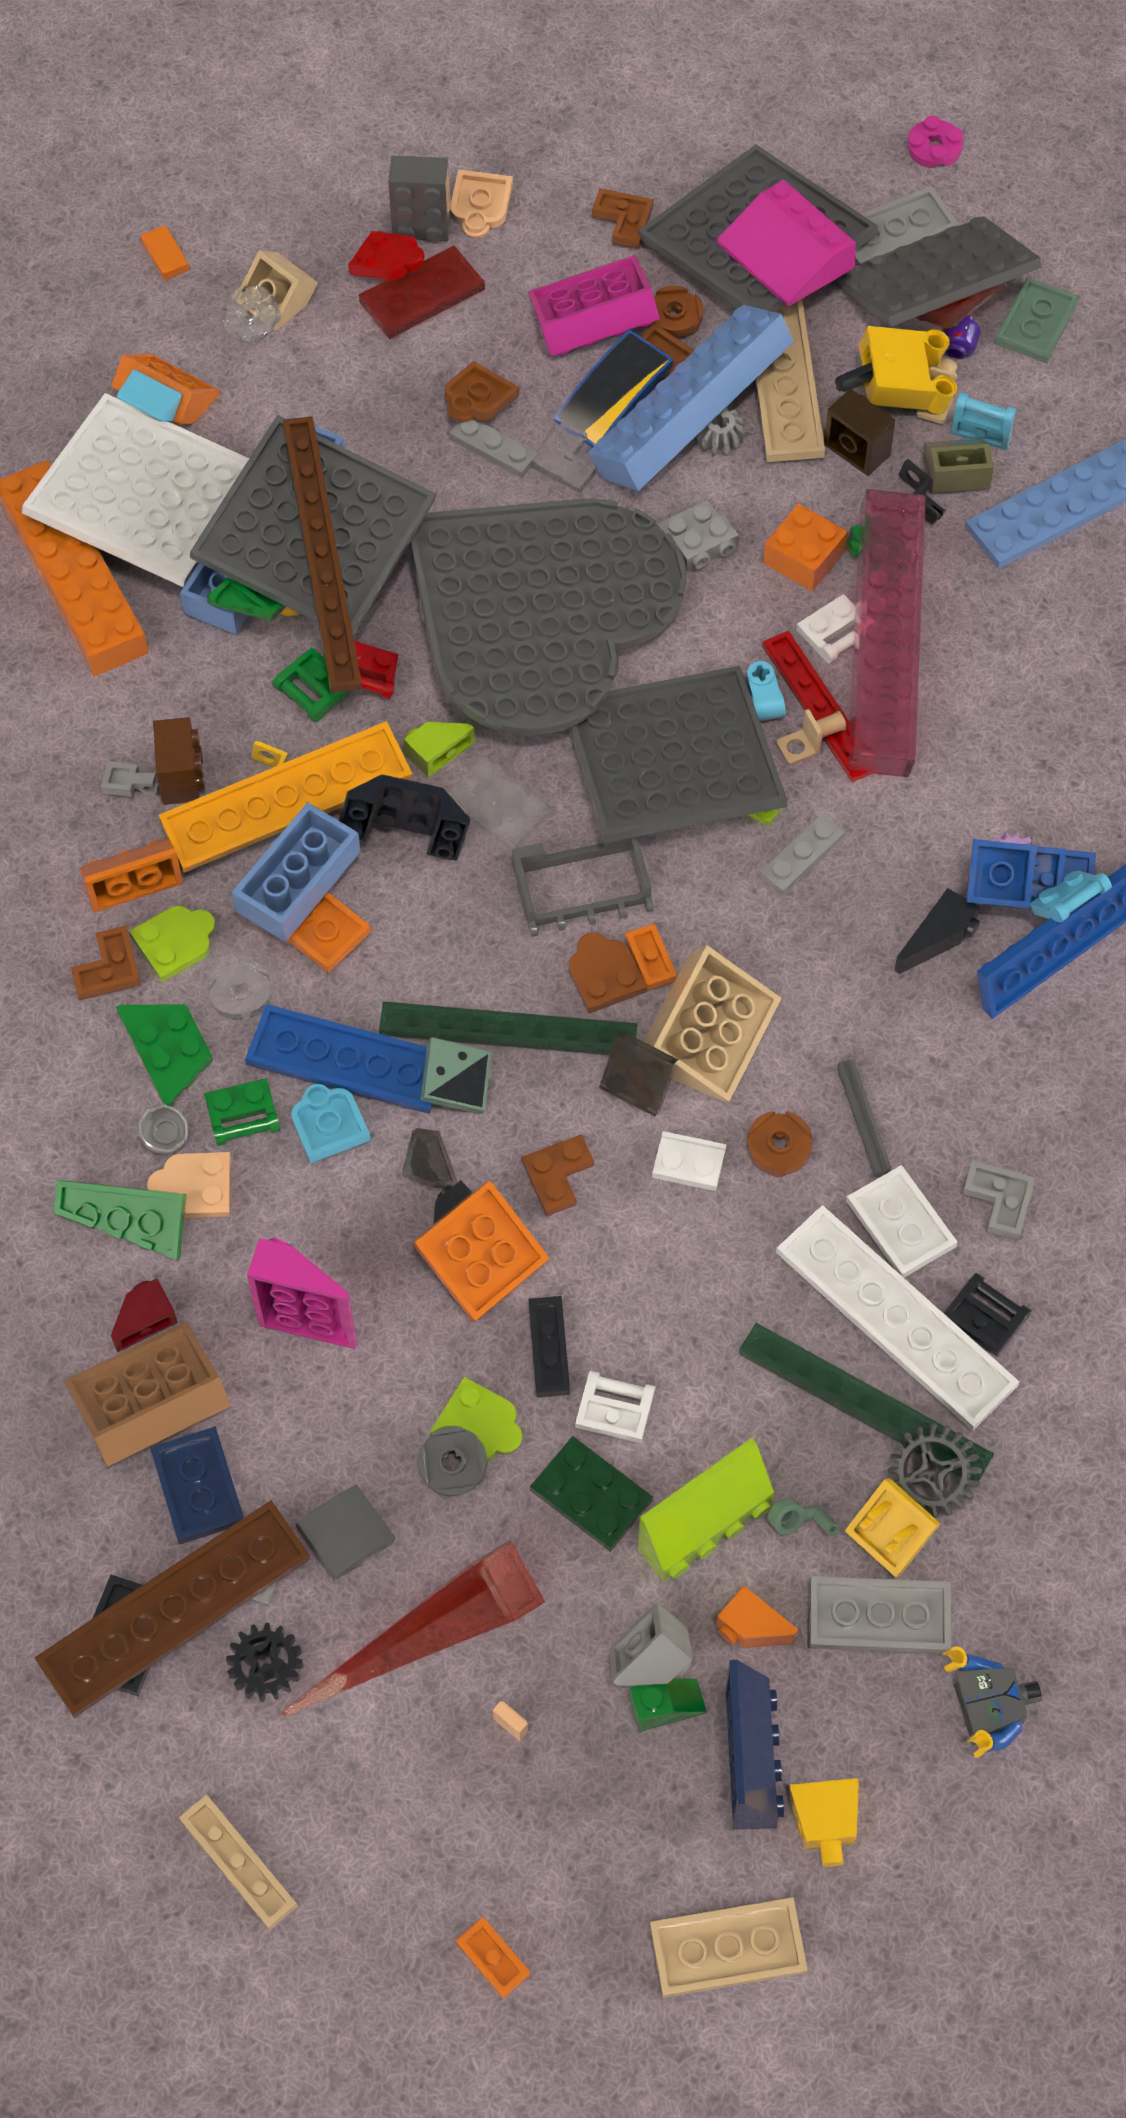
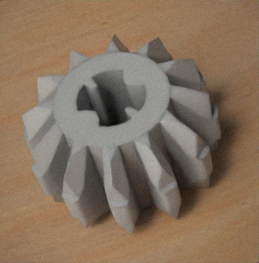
(722, 432)

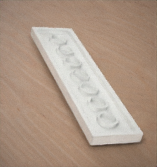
(897, 1317)

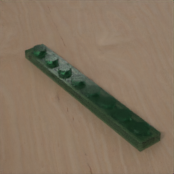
(501, 1028)
(849, 1394)

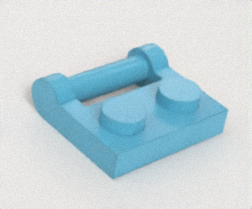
(973, 425)
(1069, 895)

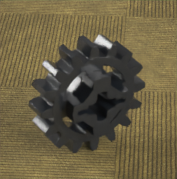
(258, 1675)

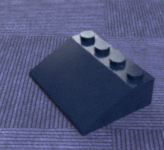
(751, 1748)

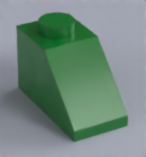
(666, 1703)

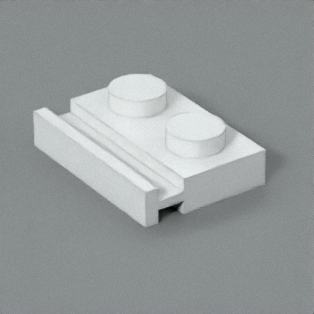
(689, 1161)

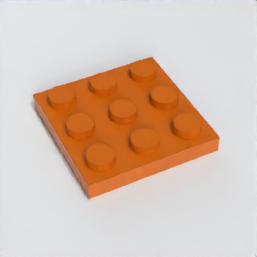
(480, 1250)

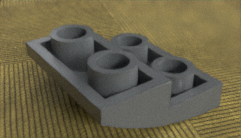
(345, 1532)

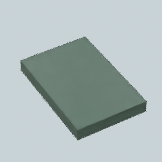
(1036, 320)

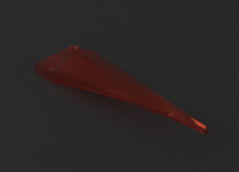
(474, 1601)

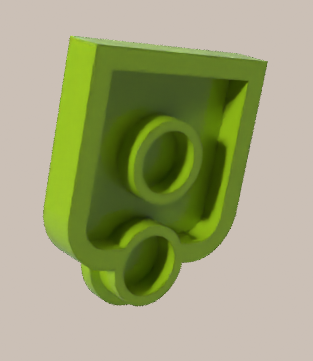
(174, 940)
(483, 1414)

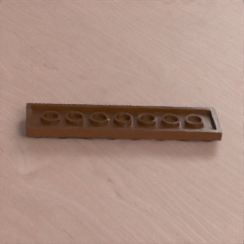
(172, 1608)

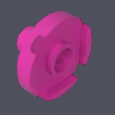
(935, 130)

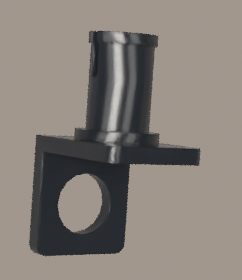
(932, 510)

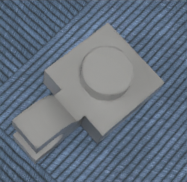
(125, 778)

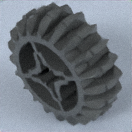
(929, 1454)

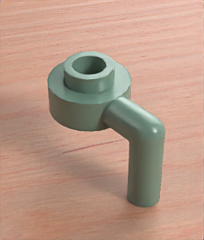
(788, 1516)

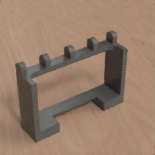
(534, 858)

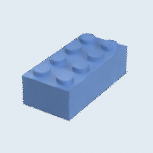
(296, 872)

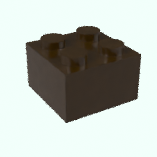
(859, 432)

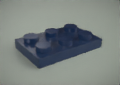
(197, 1485)

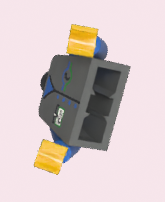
(990, 1700)

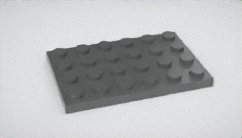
(938, 271)

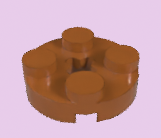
(686, 304)
(774, 1160)

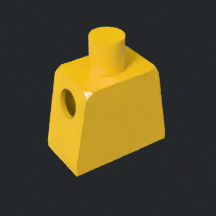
(826, 1816)

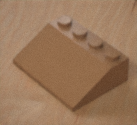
(147, 1393)

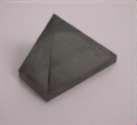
(428, 1160)

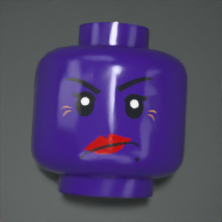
(962, 338)

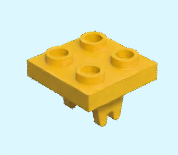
(892, 1527)

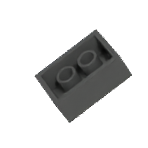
(420, 197)

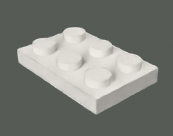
(901, 1221)

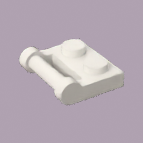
(826, 625)
(614, 1416)

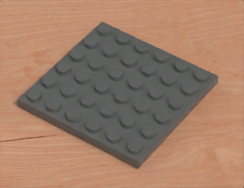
(691, 226)
(259, 534)
(676, 756)

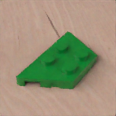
(244, 600)
(166, 1045)

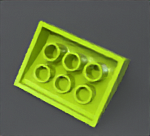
(706, 1512)

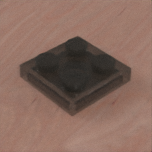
(638, 1073)

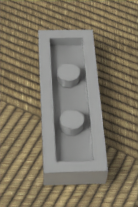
(493, 446)
(802, 854)

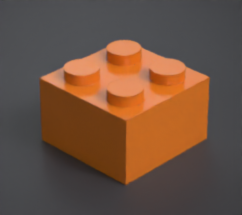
(805, 547)

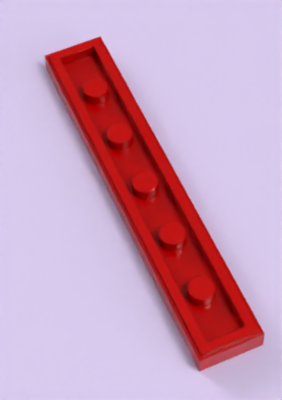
(810, 693)

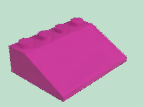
(788, 244)
(594, 305)
(298, 1296)

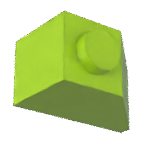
(437, 744)

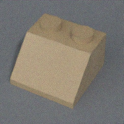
(283, 280)

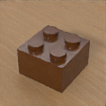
(178, 760)

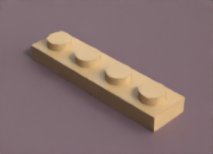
(238, 1862)

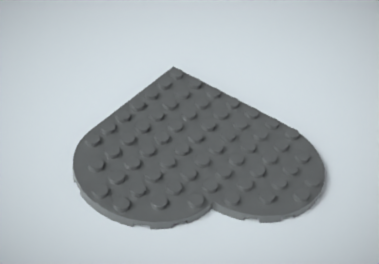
(537, 602)

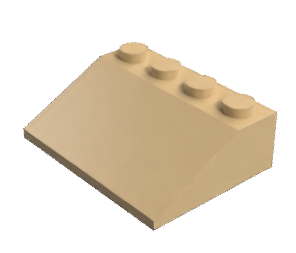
(712, 1022)

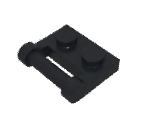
(982, 1322)

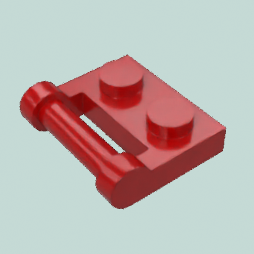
(378, 665)

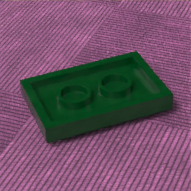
(591, 1493)

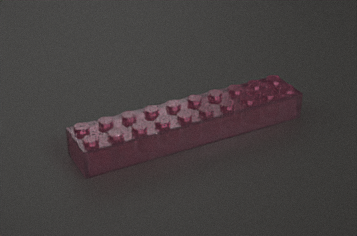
(887, 633)

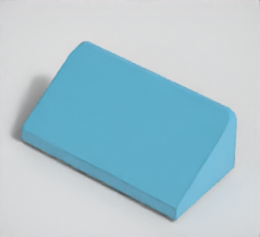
(150, 396)

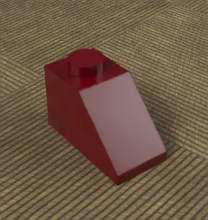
(142, 1315)

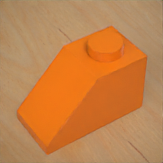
(753, 1623)

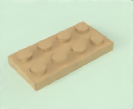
(728, 1947)

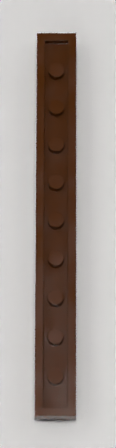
(322, 555)

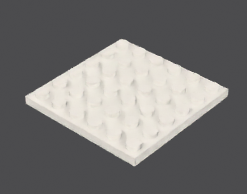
(136, 488)

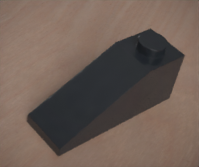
(941, 930)

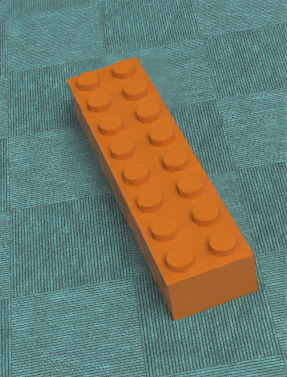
(75, 581)

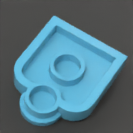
(328, 1122)

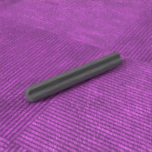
(864, 1118)

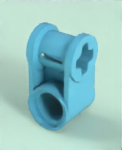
(765, 691)

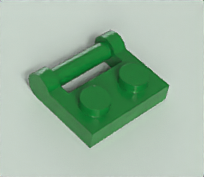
(312, 671)
(240, 1103)

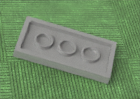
(905, 223)
(880, 1614)

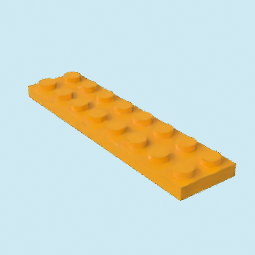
(272, 799)

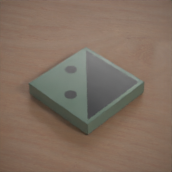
(456, 1075)

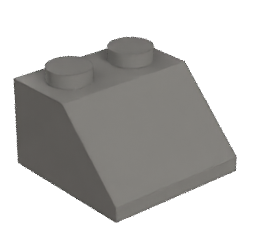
(651, 1650)

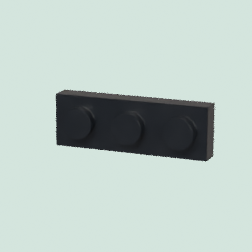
(549, 1346)

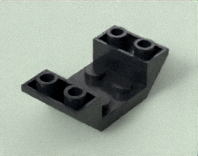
(408, 807)

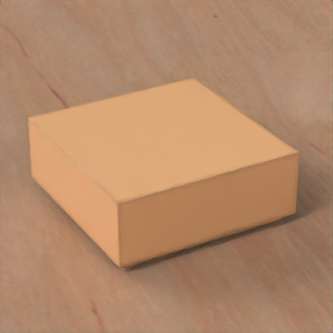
(510, 1720)

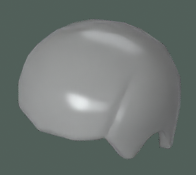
(163, 1129)

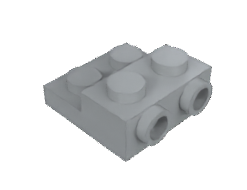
(701, 535)

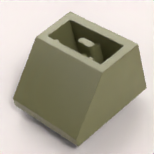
(959, 465)

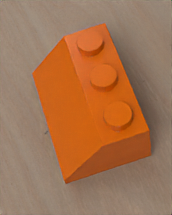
(196, 393)
(131, 875)

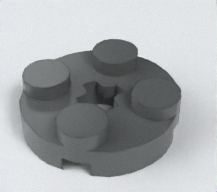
(437, 1448)

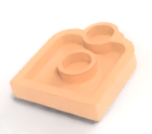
(480, 201)
(201, 1177)

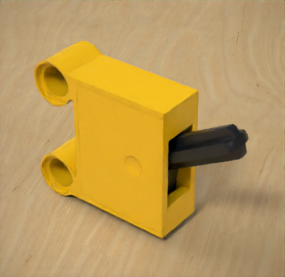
(898, 369)

